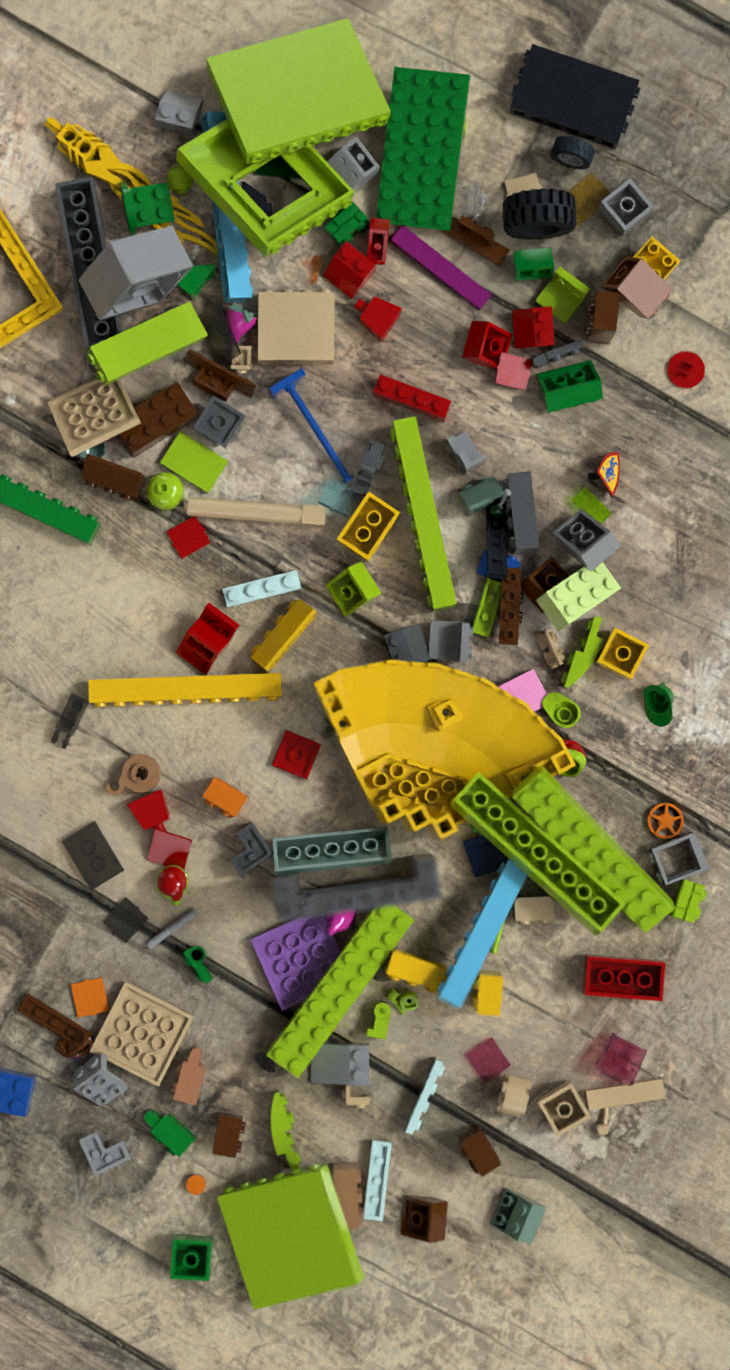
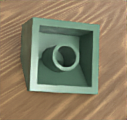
(480, 495)

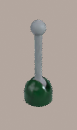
(496, 507)

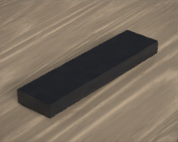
(496, 545)

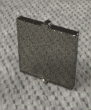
(125, 920)

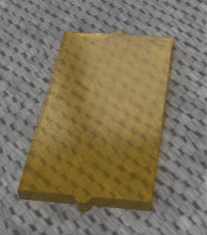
(588, 197)

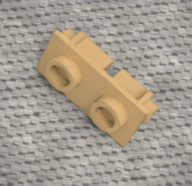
(549, 640)

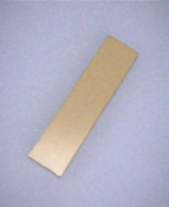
(624, 1094)

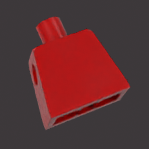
(378, 316)
(151, 810)

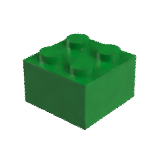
(191, 1257)

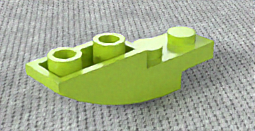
(581, 661)
(281, 1123)

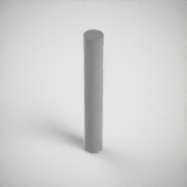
(172, 928)

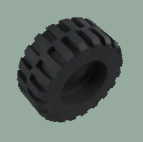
(539, 214)

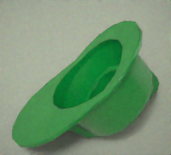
(658, 704)

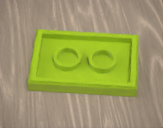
(194, 462)

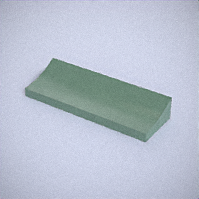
(331, 850)

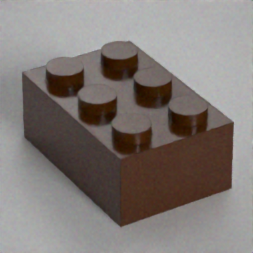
(602, 317)

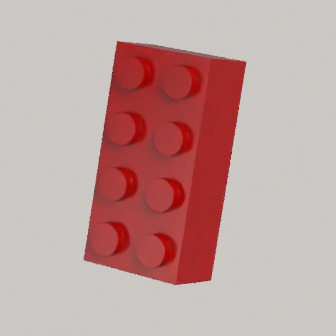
(624, 977)

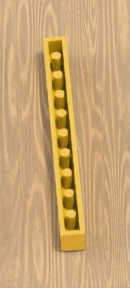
(185, 688)

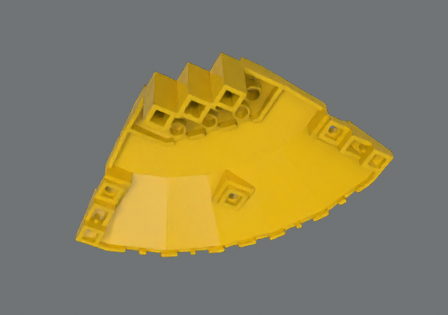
(420, 759)

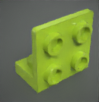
(563, 294)

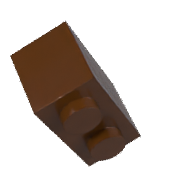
(228, 1135)

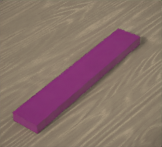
(441, 267)

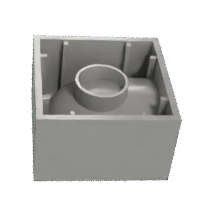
(135, 272)

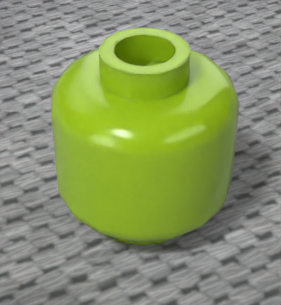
(179, 180)

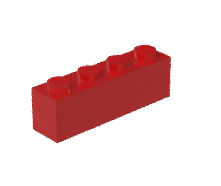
(412, 398)

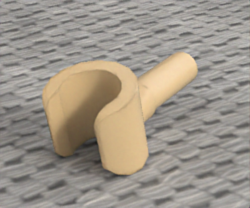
(603, 1129)

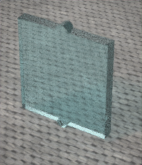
(337, 497)

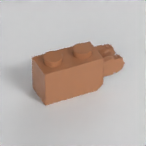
(190, 1078)

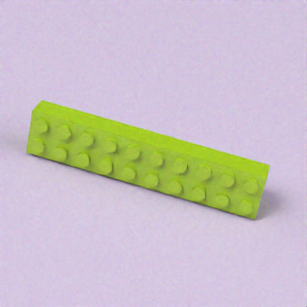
(424, 514)
(592, 847)
(537, 854)
(339, 988)

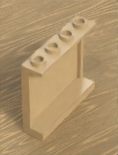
(296, 327)

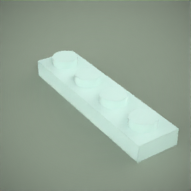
(262, 588)
(428, 1088)
(377, 1180)

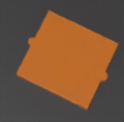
(90, 997)

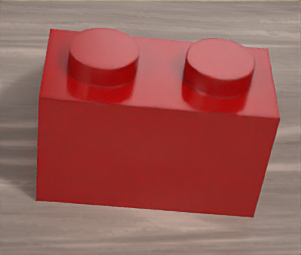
(349, 270)
(533, 327)
(485, 343)

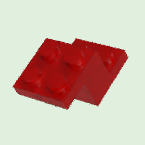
(207, 638)

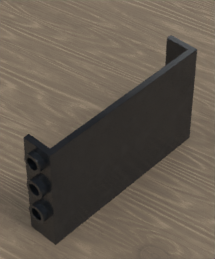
(574, 96)

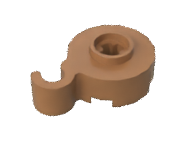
(132, 781)

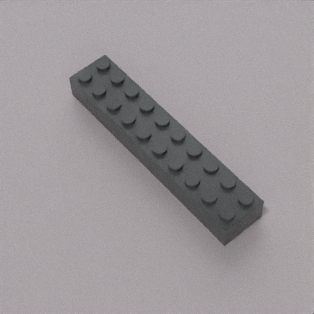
(84, 243)

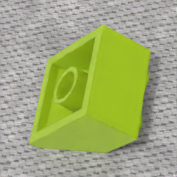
(353, 588)

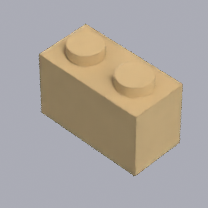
(533, 908)

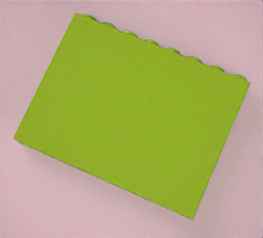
(297, 90)

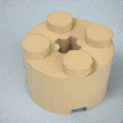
(514, 1095)

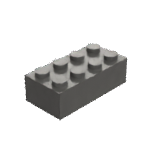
(521, 513)

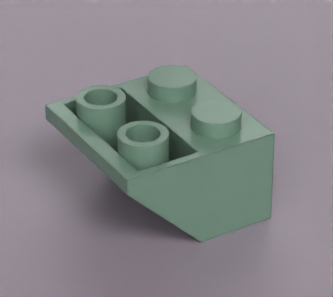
(518, 1216)

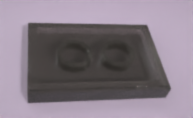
(93, 855)

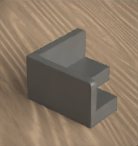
(256, 849)

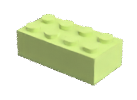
(577, 595)

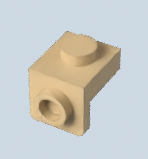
(243, 361)
(357, 1100)

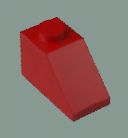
(378, 240)

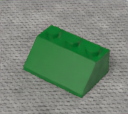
(569, 386)

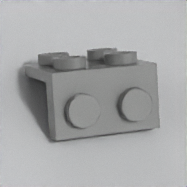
(450, 640)
(97, 1082)

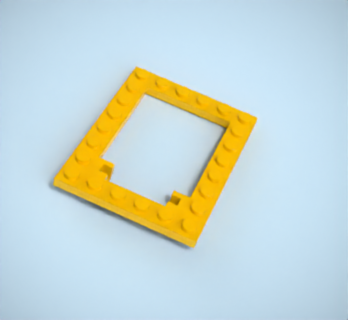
(47, 302)

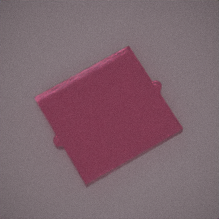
(488, 1060)

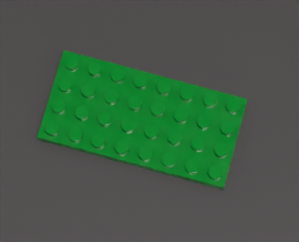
(423, 148)

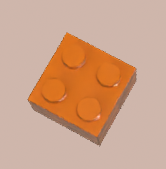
(226, 797)

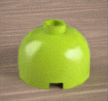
(165, 491)

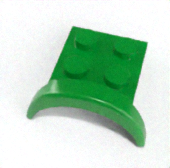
(146, 205)

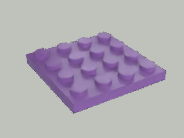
(296, 957)

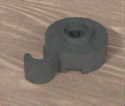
(371, 463)

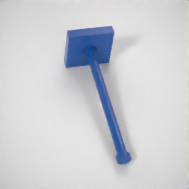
(288, 385)

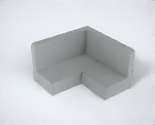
(465, 452)
(103, 1158)

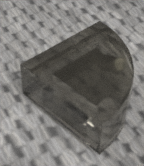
(265, 1062)

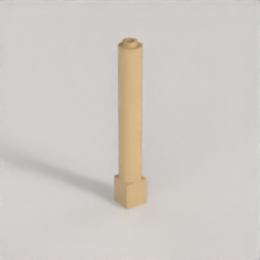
(256, 511)

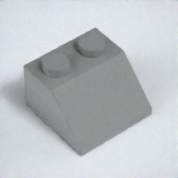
(178, 112)

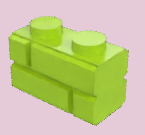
(688, 901)

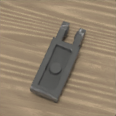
(556, 354)

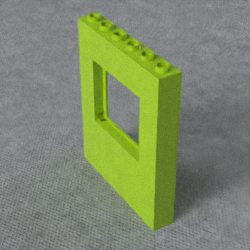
(218, 163)

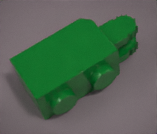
(169, 1132)

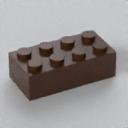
(159, 419)

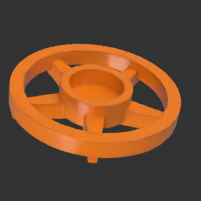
(665, 820)

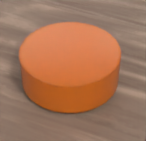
(196, 1184)

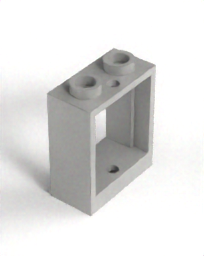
(696, 852)

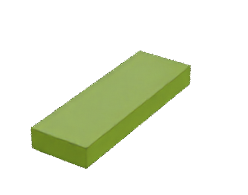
(487, 608)

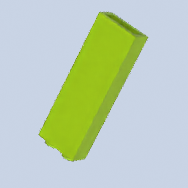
(146, 343)

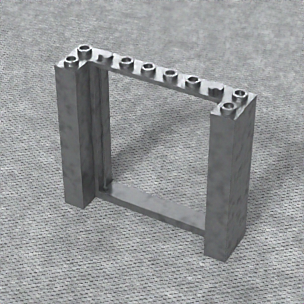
(294, 903)

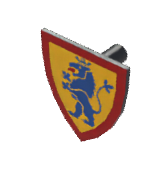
(608, 472)

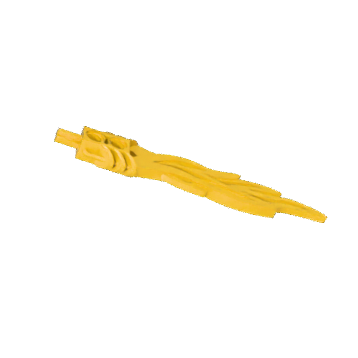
(110, 163)

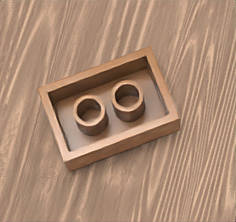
(346, 1180)

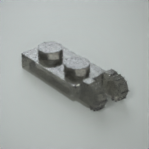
(70, 719)

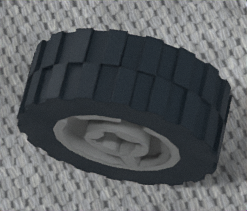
(572, 152)

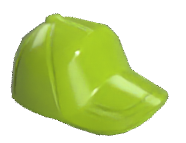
(561, 710)

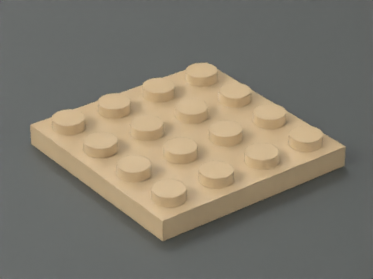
(92, 414)
(142, 1033)

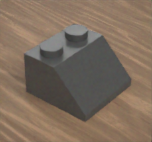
(408, 644)

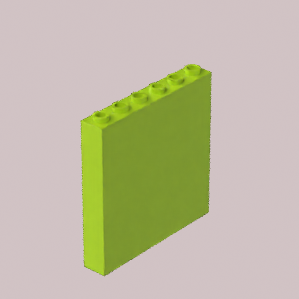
(290, 1236)

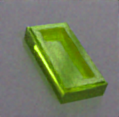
(590, 504)

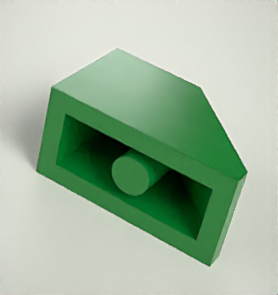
(196, 279)

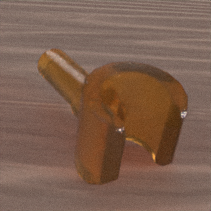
(317, 262)

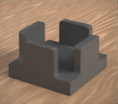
(219, 422)

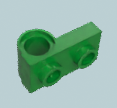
(202, 972)

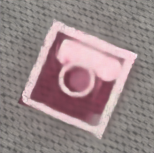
(621, 1060)

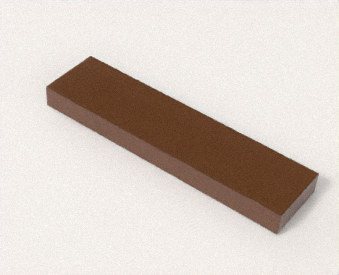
(53, 1020)

